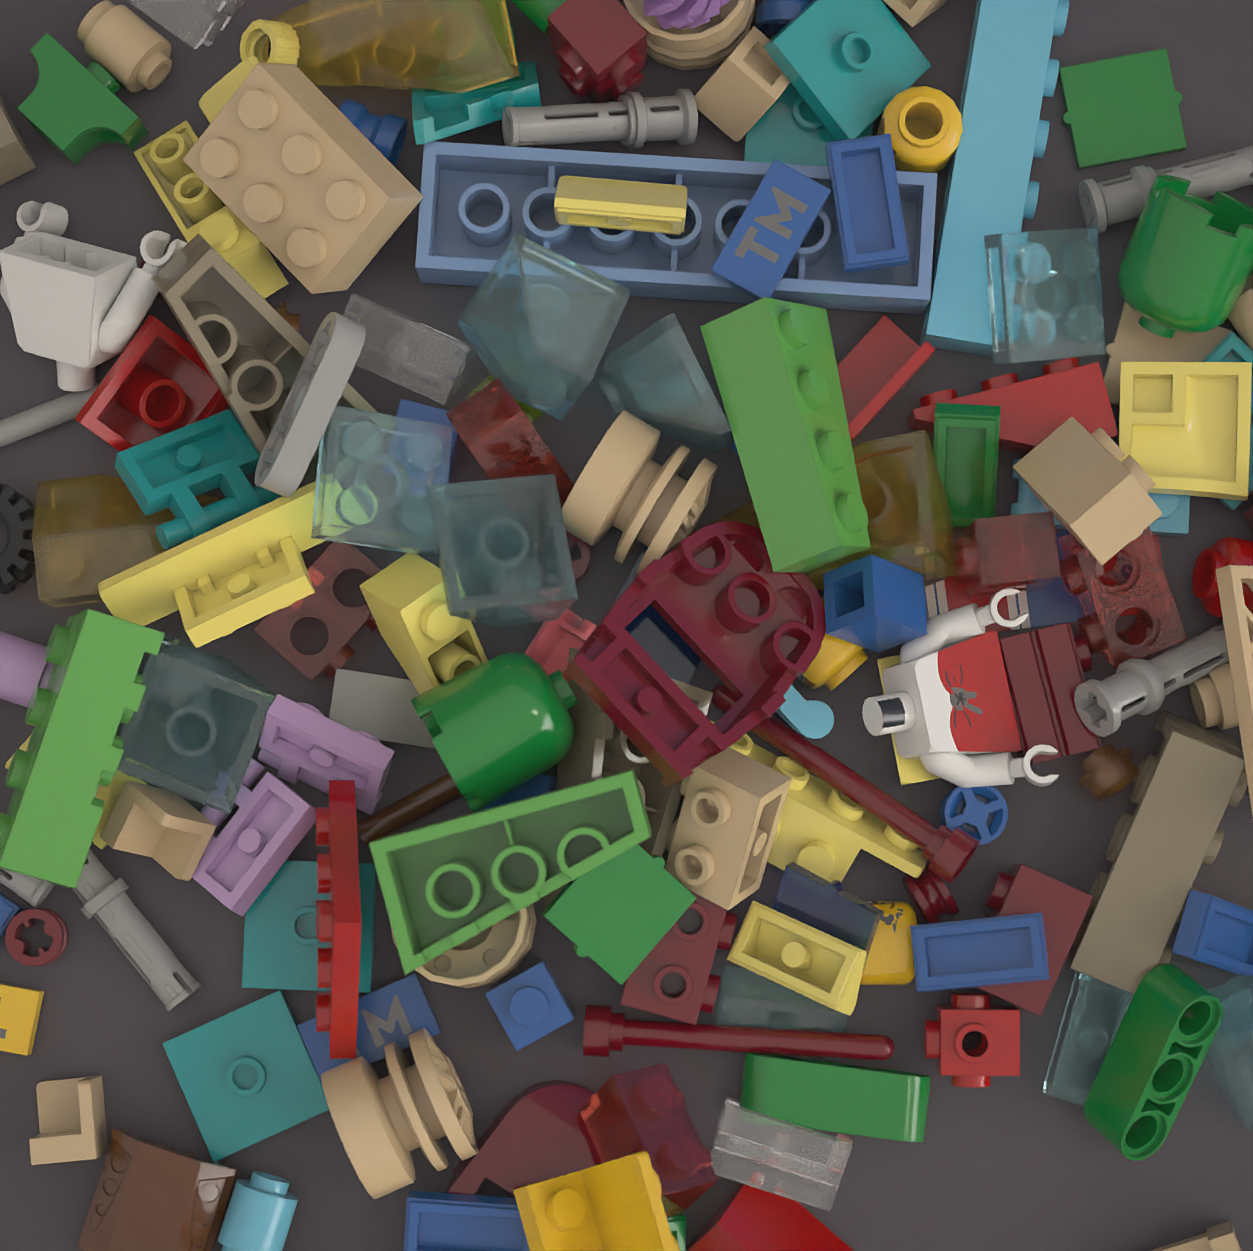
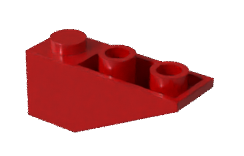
(1033, 406)

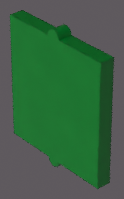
(1122, 109)
(619, 910)

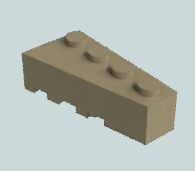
(239, 340)

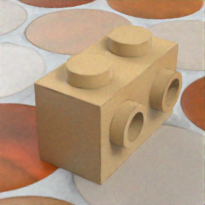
(1089, 488)
(726, 827)

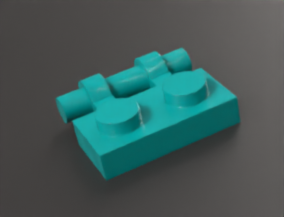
(189, 463)

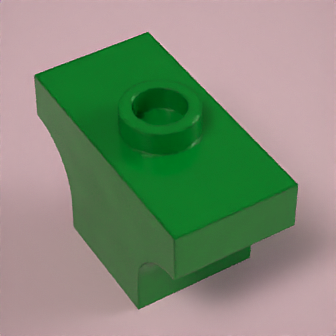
(77, 104)

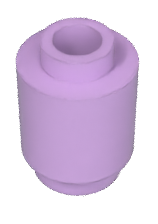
(21, 668)

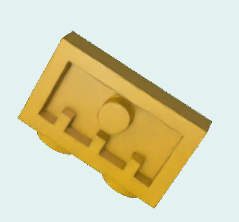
(598, 1209)

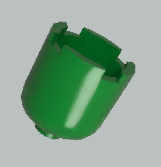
(1186, 259)
(499, 725)

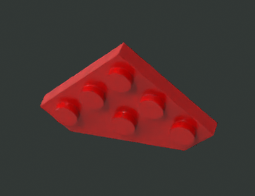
(338, 919)

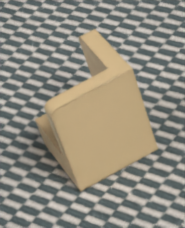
(742, 87)
(158, 826)
(70, 1121)

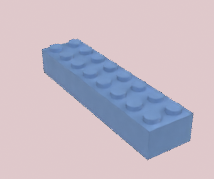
(490, 192)

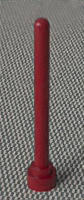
(943, 848)
(610, 1031)

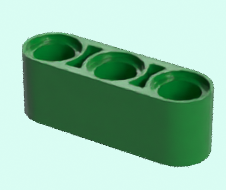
(1152, 1061)
(837, 1096)

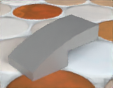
(378, 707)

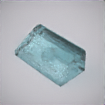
(760, 1002)
(1084, 1037)

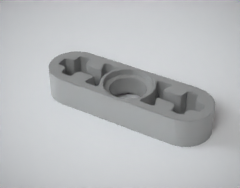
(310, 404)

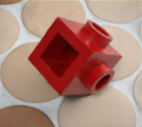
(997, 1047)

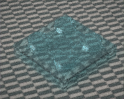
(1045, 295)
(377, 480)

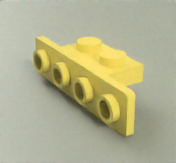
(224, 573)
(826, 828)

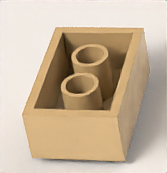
(302, 177)

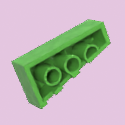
(790, 430)
(72, 745)
(485, 865)

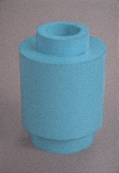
(258, 1214)

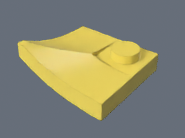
(1188, 425)

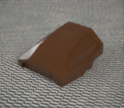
(156, 1199)

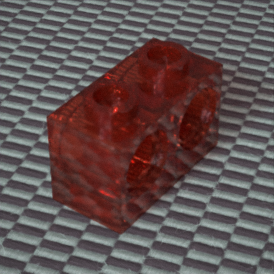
(505, 438)
(1008, 554)
(1133, 582)
(339, 619)

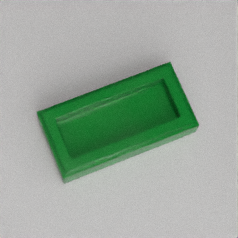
(967, 458)

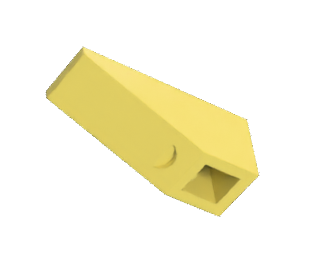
(201, 211)
(416, 624)

